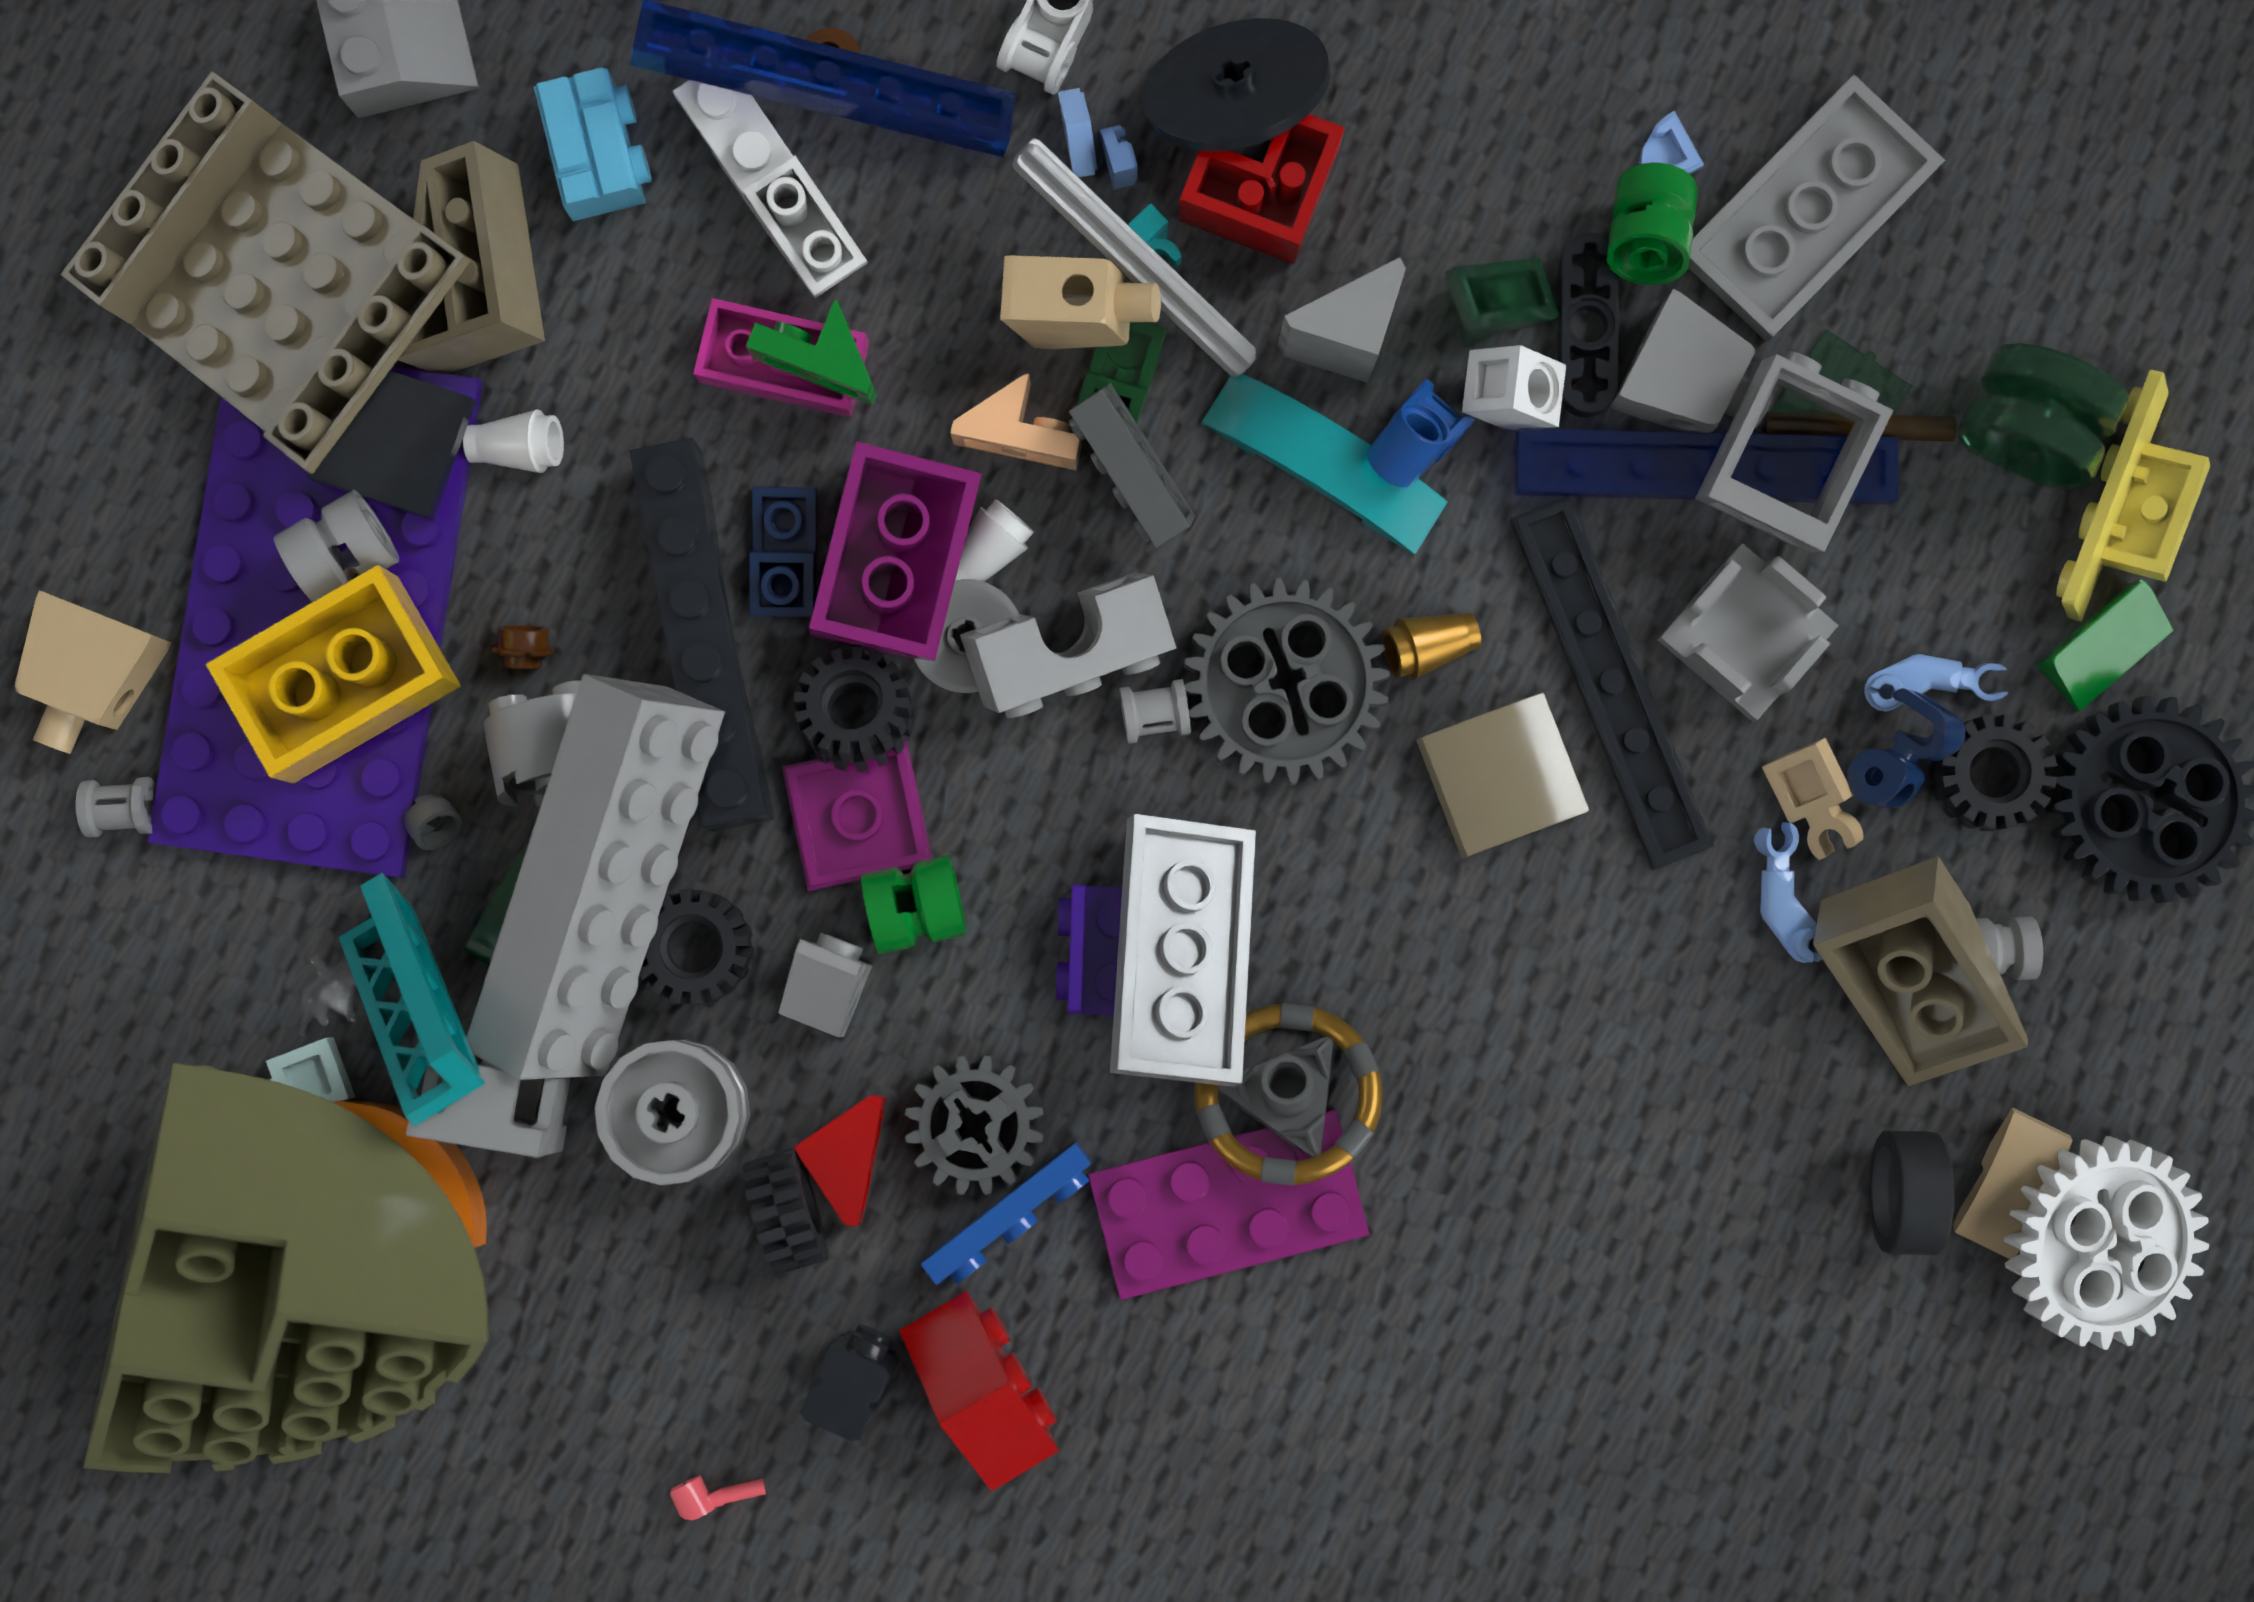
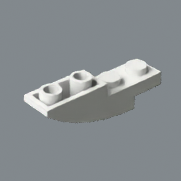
(772, 184)

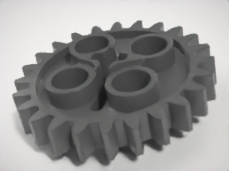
(1340, 665)

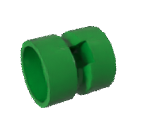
(1652, 223)
(936, 900)

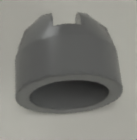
(420, 829)

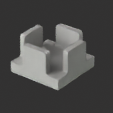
(1751, 630)
(501, 1114)

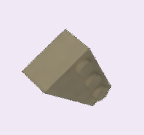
(493, 307)

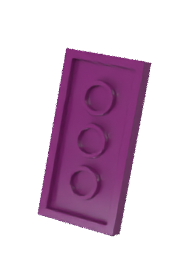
(1200, 1217)

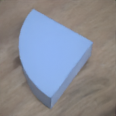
(1078, 132)
(1671, 146)

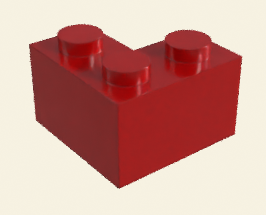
(1266, 202)
(980, 1390)

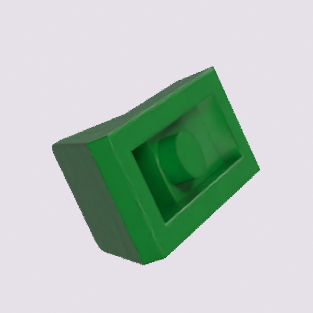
(830, 364)

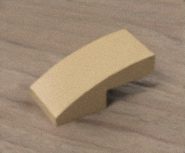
(2008, 1165)

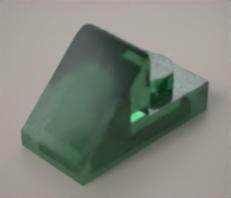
(1499, 298)

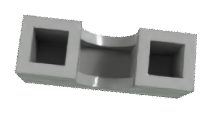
(1121, 630)

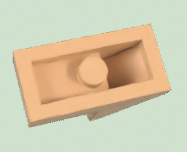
(999, 428)

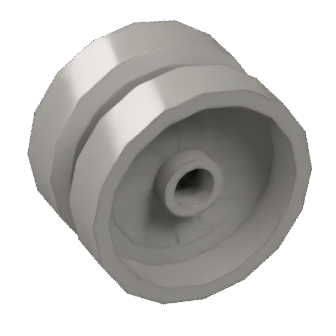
(635, 1118)

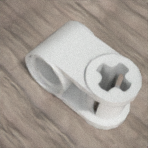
(1044, 41)

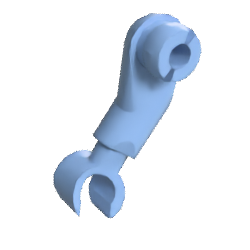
(1926, 673)
(1778, 904)

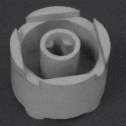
(525, 741)

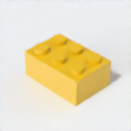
(333, 675)

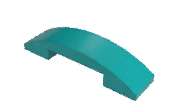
(1322, 458)

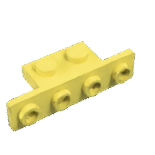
(2141, 507)

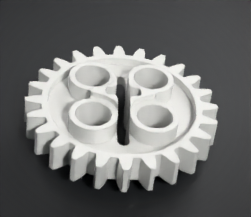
(2106, 1242)

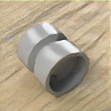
(312, 549)

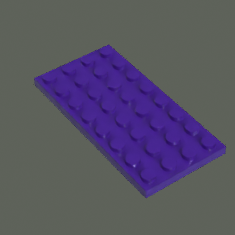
(210, 778)

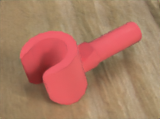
(695, 1501)

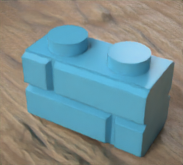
(591, 143)

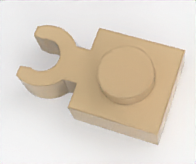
(1812, 787)

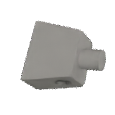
(1686, 370)

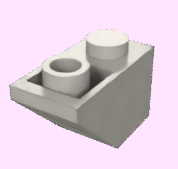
(825, 984)

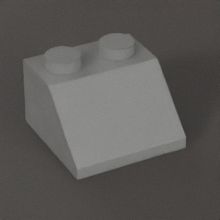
(396, 52)

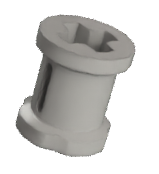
(1155, 711)
(115, 806)

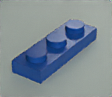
(1009, 1216)

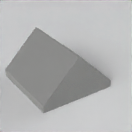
(1346, 325)

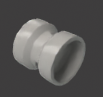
(2015, 946)

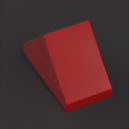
(844, 1157)

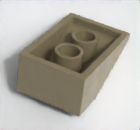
(1919, 971)

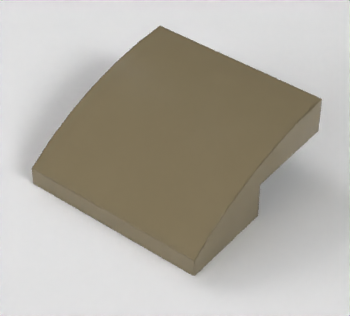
(1502, 775)

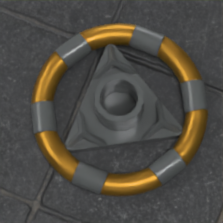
(1291, 1098)

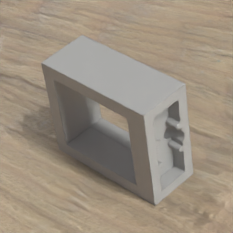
(1850, 400)

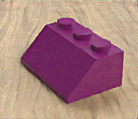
(894, 553)

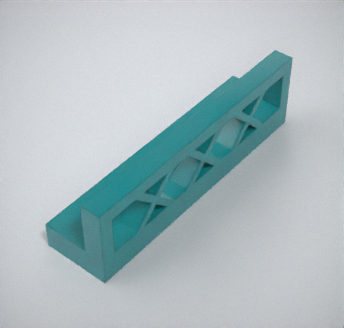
(423, 1002)

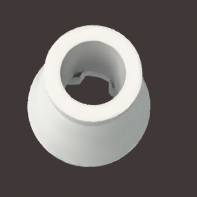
(519, 442)
(992, 542)

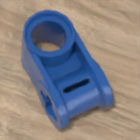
(1416, 437)

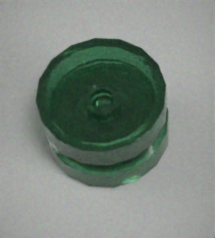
(2043, 415)

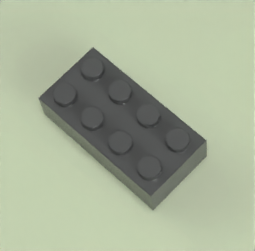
(1132, 465)

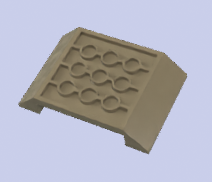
(265, 270)

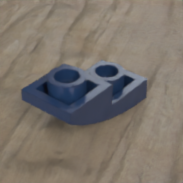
(783, 551)

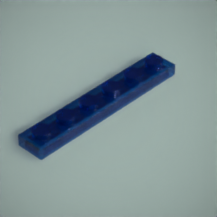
(822, 78)
(1677, 463)

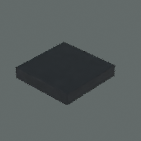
(400, 445)

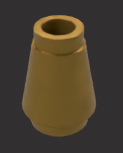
(1428, 642)

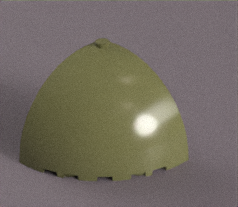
(279, 1284)

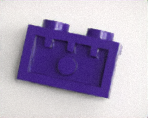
(1093, 928)

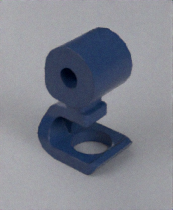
(1893, 775)

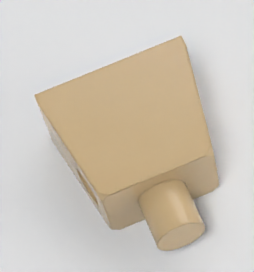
(1073, 301)
(83, 668)

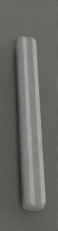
(1133, 256)

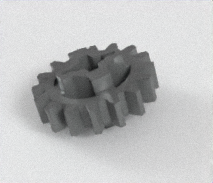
(939, 1148)

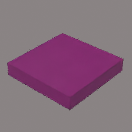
(856, 819)

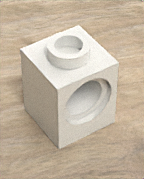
(1514, 388)

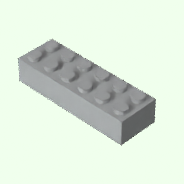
(593, 879)

